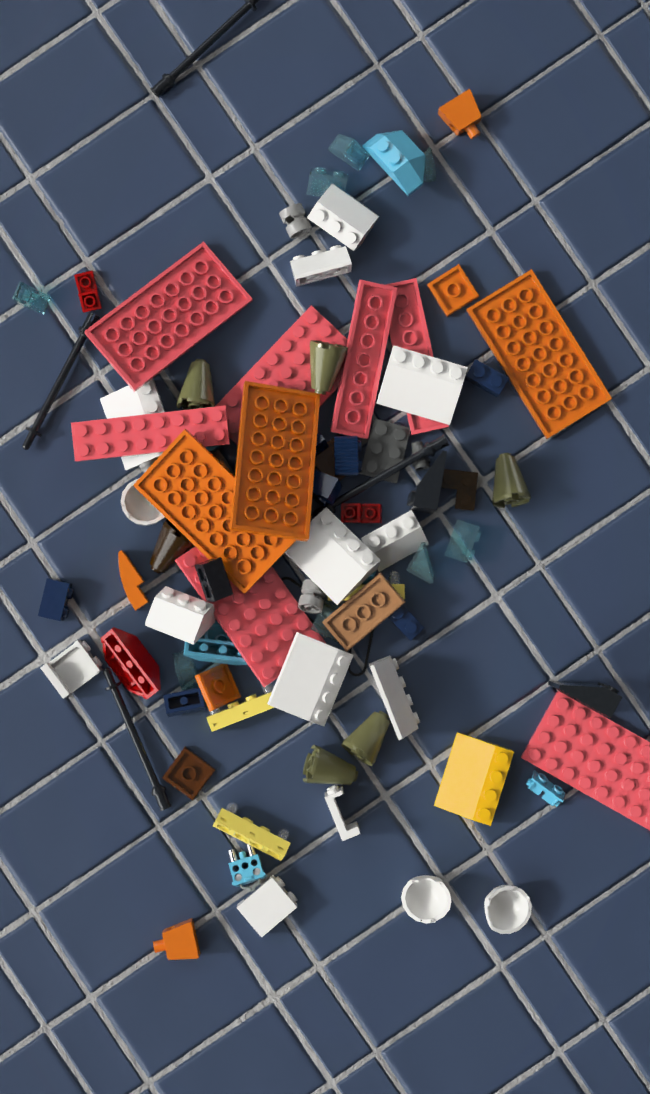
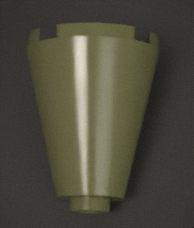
(325, 364)
(197, 387)
(509, 483)
(368, 738)
(327, 768)

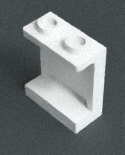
(72, 668)
(345, 831)
(268, 905)

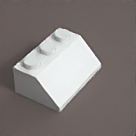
(343, 217)
(321, 265)
(395, 539)
(180, 615)

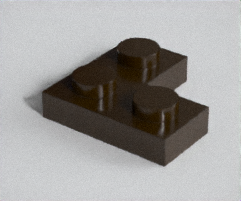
(465, 485)

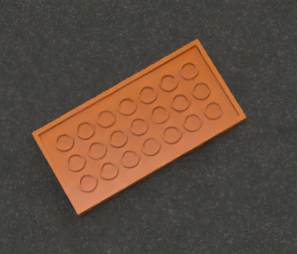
(539, 354)
(275, 461)
(197, 499)

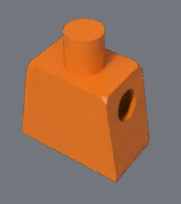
(461, 114)
(179, 941)

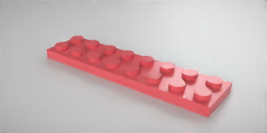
(410, 332)
(363, 359)
(147, 433)

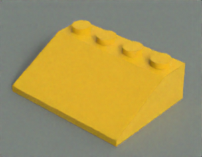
(474, 778)

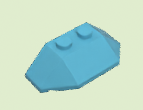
(398, 158)
(214, 648)

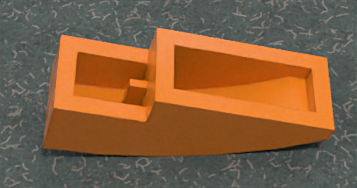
(131, 581)

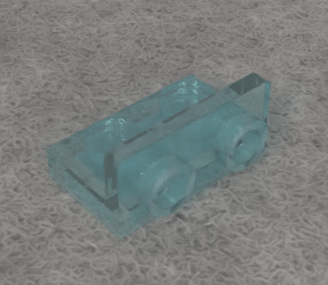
(321, 180)
(462, 541)

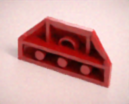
(131, 662)

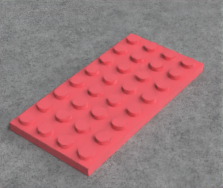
(168, 316)
(285, 364)
(256, 622)
(593, 757)

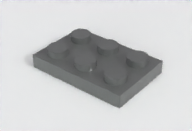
(385, 449)

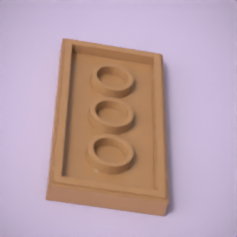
(363, 612)

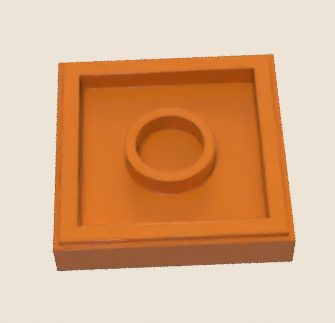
(453, 290)
(217, 686)

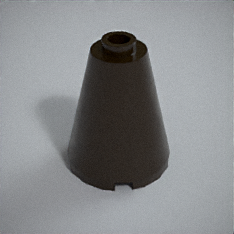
(169, 547)

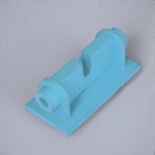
(553, 793)

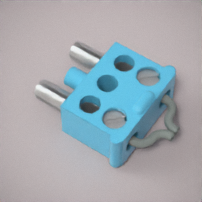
(248, 875)

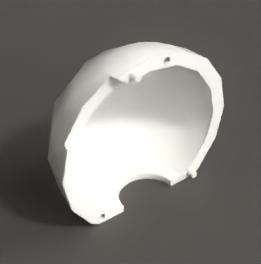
(138, 508)
(426, 898)
(507, 909)

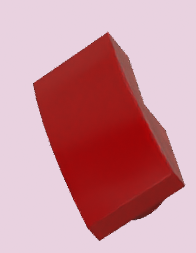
(88, 291)
(361, 513)

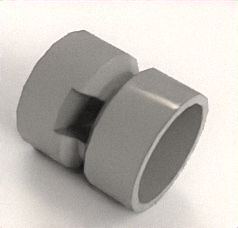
(296, 222)
(311, 597)

